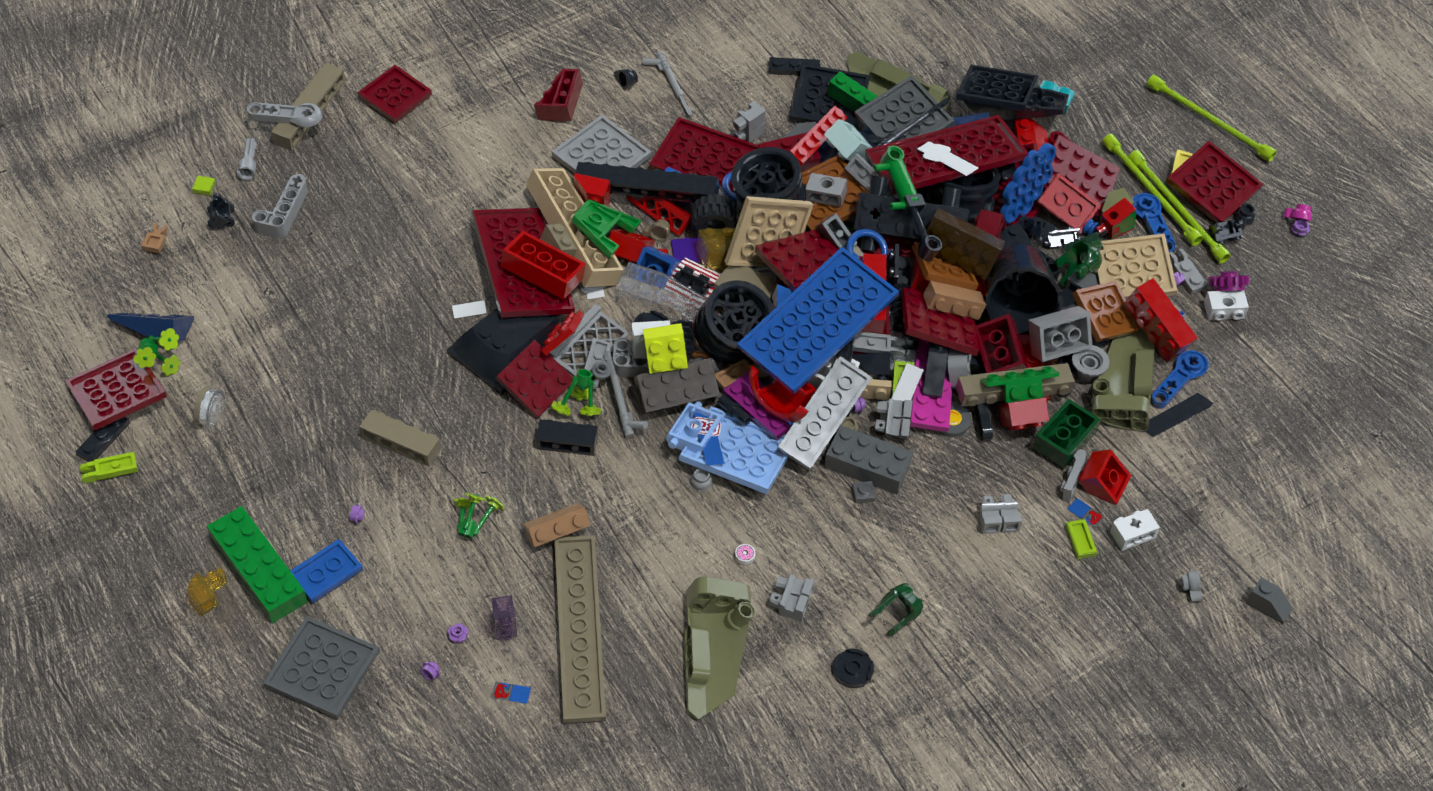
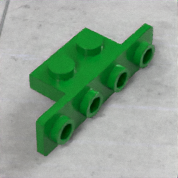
(1021, 385)

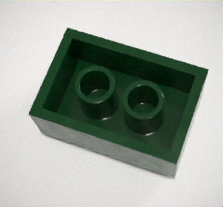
(1066, 433)

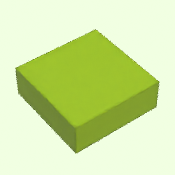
(203, 185)

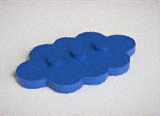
(1028, 182)

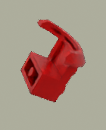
(779, 400)

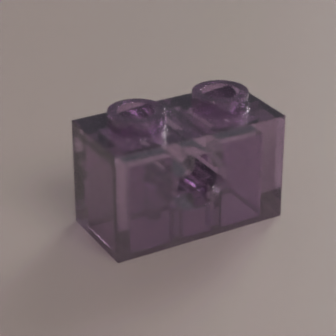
(504, 617)

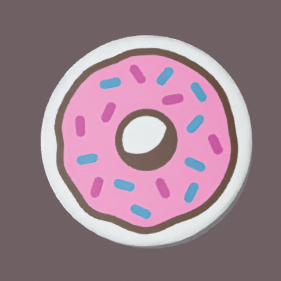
(745, 554)

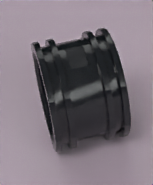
(768, 174)
(976, 192)
(732, 301)

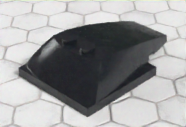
(1008, 94)
(497, 341)

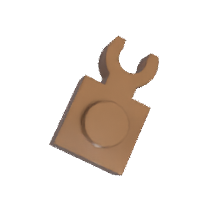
(155, 241)

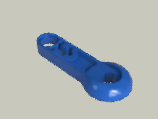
(1152, 216)
(1180, 376)

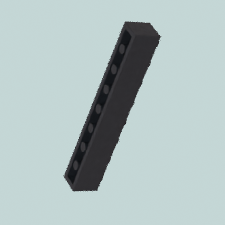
(652, 183)

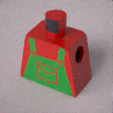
(1117, 220)

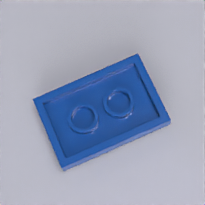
(326, 570)

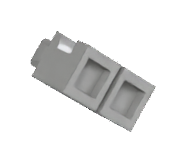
(750, 123)
(898, 418)
(999, 515)
(795, 596)

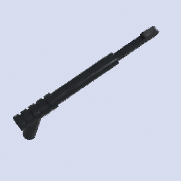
(890, 138)

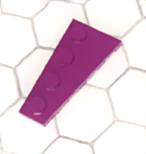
(742, 394)

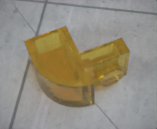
(202, 590)

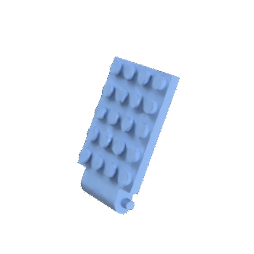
(747, 450)

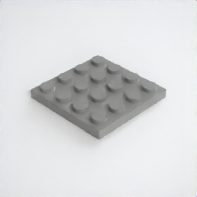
(601, 144)

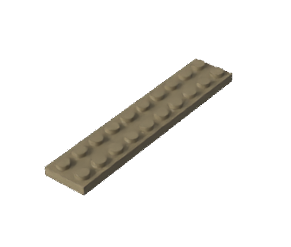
(579, 630)

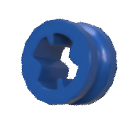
(1089, 227)

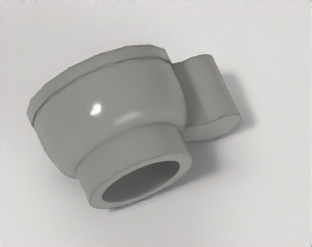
(701, 479)
(1191, 582)

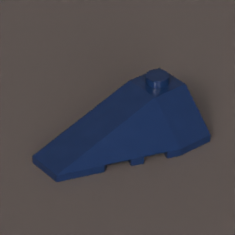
(154, 323)

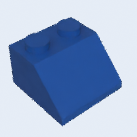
(657, 260)

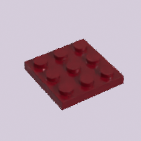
(394, 93)
(535, 379)

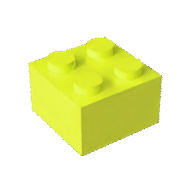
(665, 348)

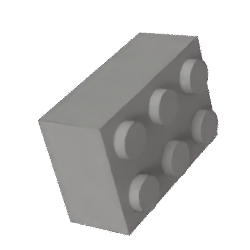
(1060, 333)

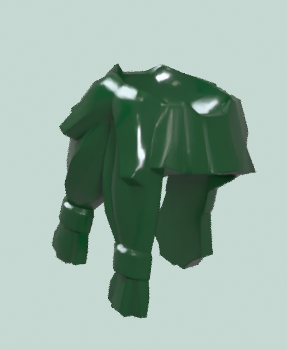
(1078, 262)
(913, 605)

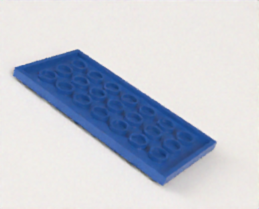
(817, 320)

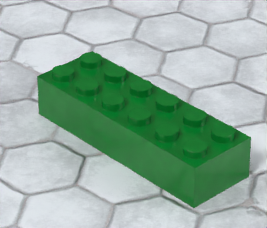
(257, 564)

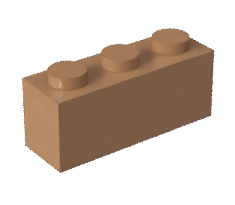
(954, 300)
(556, 524)

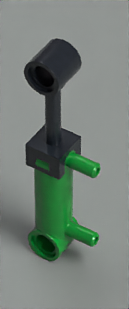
(910, 202)

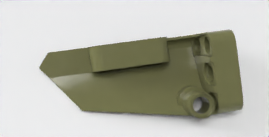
(885, 76)
(1125, 388)
(714, 641)

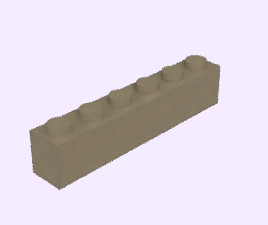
(318, 92)
(973, 392)

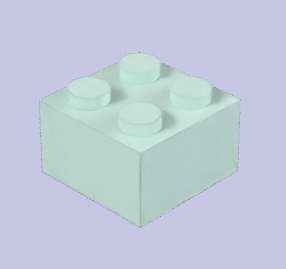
(846, 140)

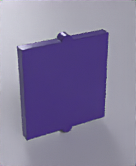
(686, 248)

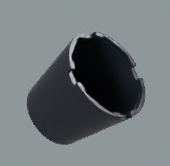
(1022, 286)

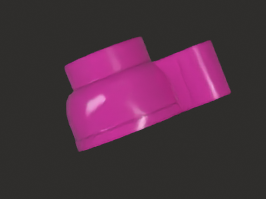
(1300, 212)

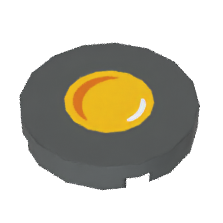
(959, 420)

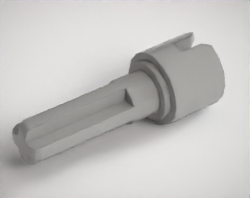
(247, 165)

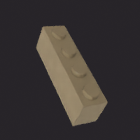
(400, 437)

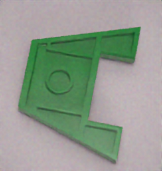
(598, 220)

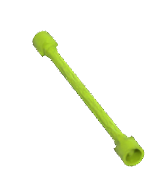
(1264, 151)
(1192, 235)
(1218, 251)

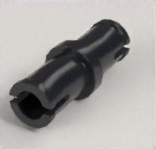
(734, 410)

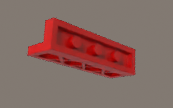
(672, 209)

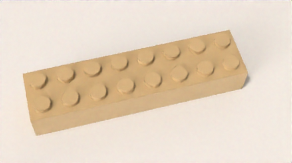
(558, 203)

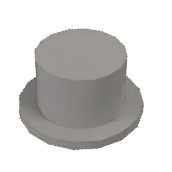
(1090, 363)

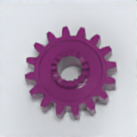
(1229, 281)

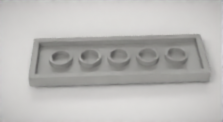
(826, 413)

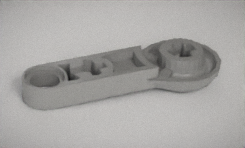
(286, 113)

